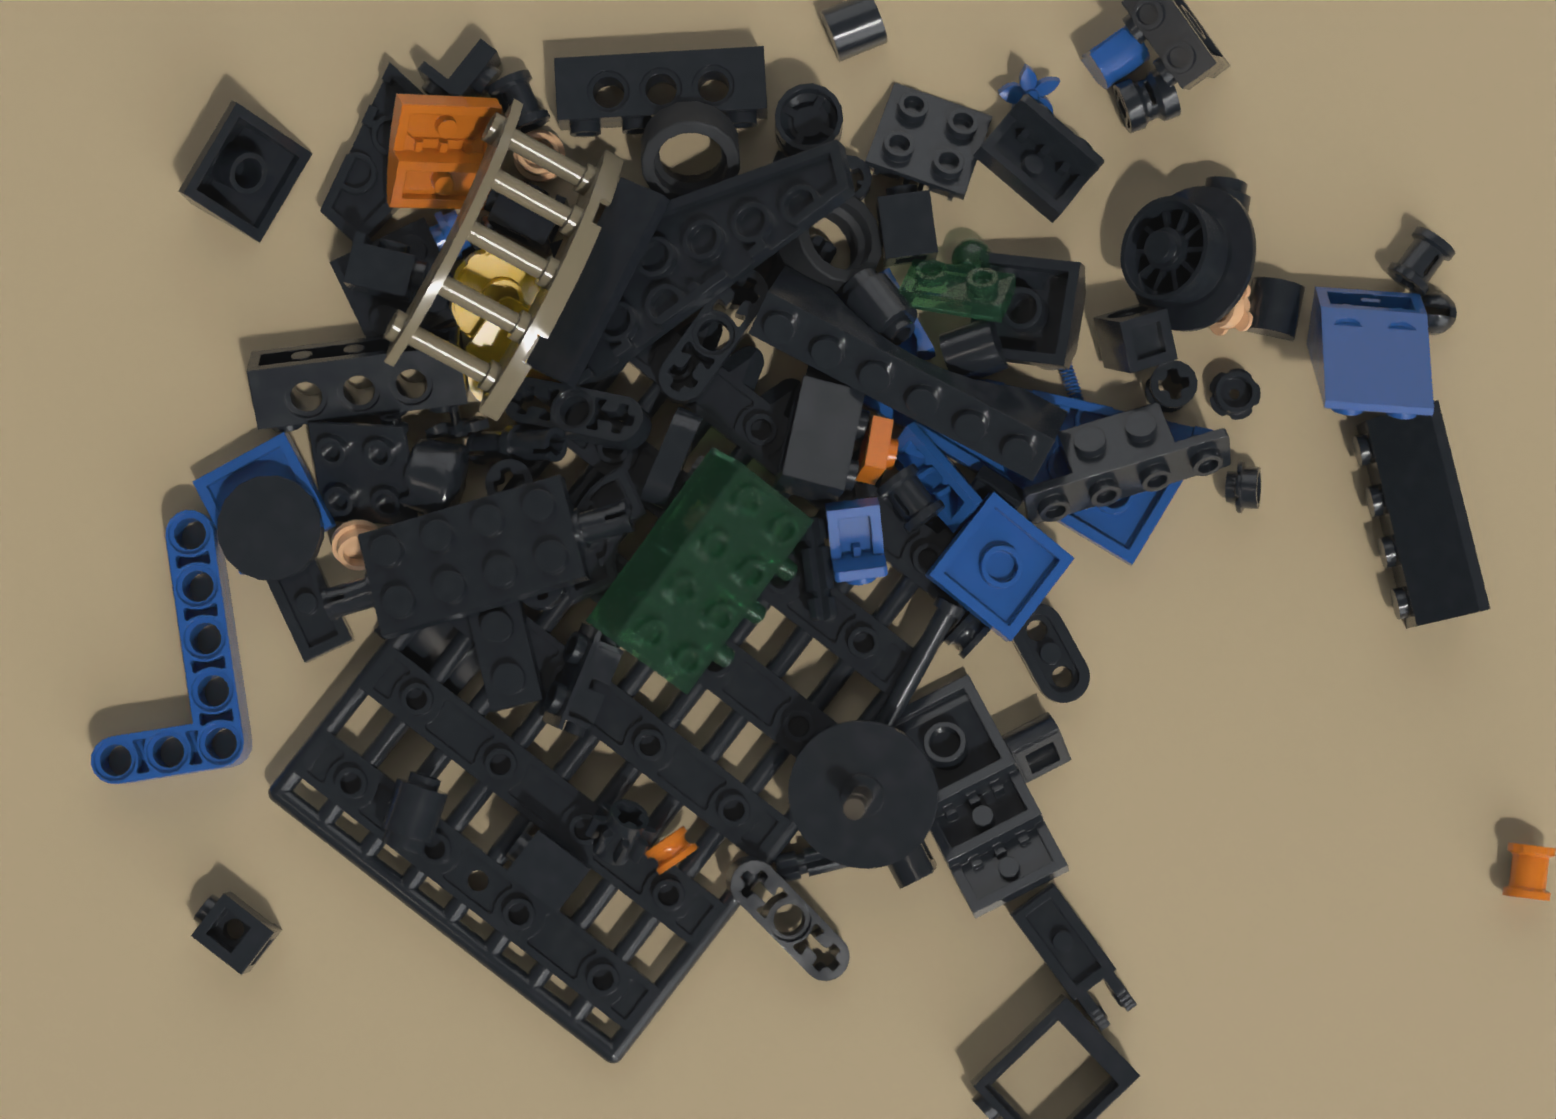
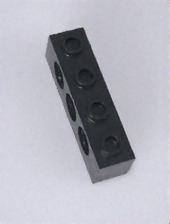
(635, 73)
(330, 364)

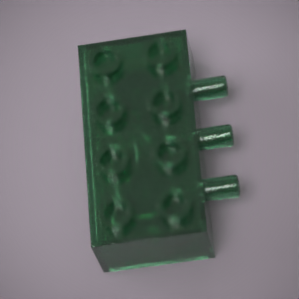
(702, 571)

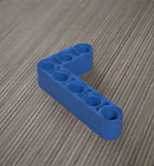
(199, 670)

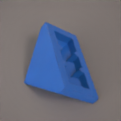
(938, 476)

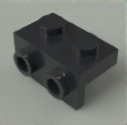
(1039, 157)

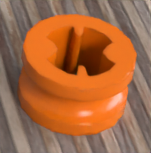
(671, 850)

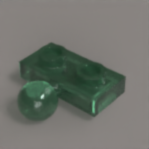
(960, 287)

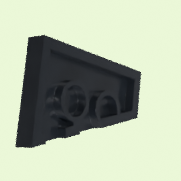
(360, 187)

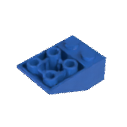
(1371, 352)

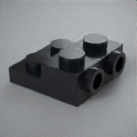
(1178, 38)

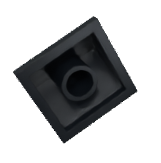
(244, 172)

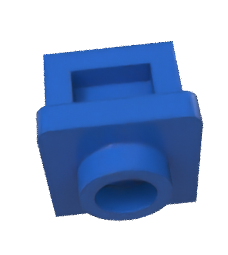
(856, 540)

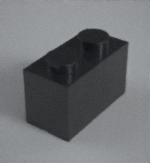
(821, 441)

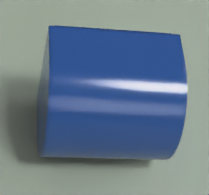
(1115, 58)

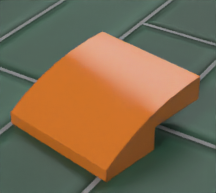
(436, 149)

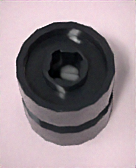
(807, 118)

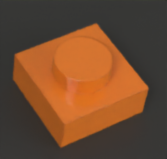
(876, 450)

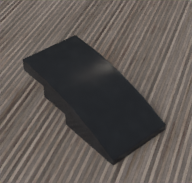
(985, 811)

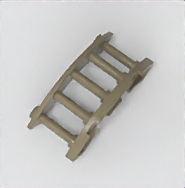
(553, 275)

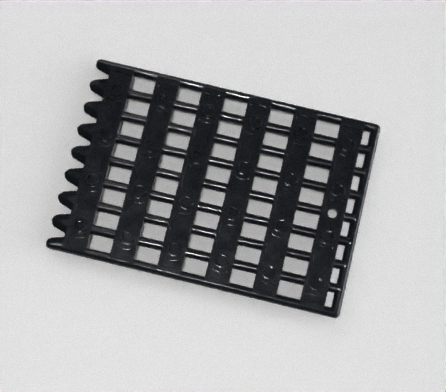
(645, 741)

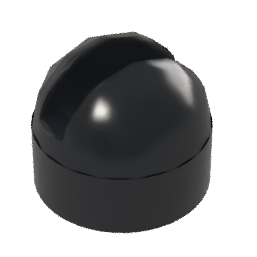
(1439, 323)

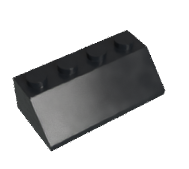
(1420, 518)

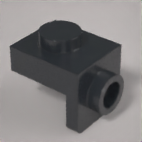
(471, 77)

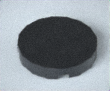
(270, 528)

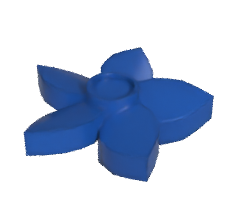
(1028, 84)

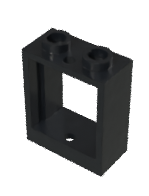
(1062, 1010)

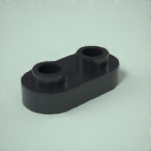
(1051, 652)

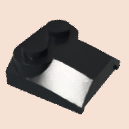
(1044, 311)

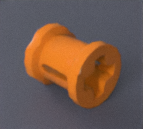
(1529, 871)

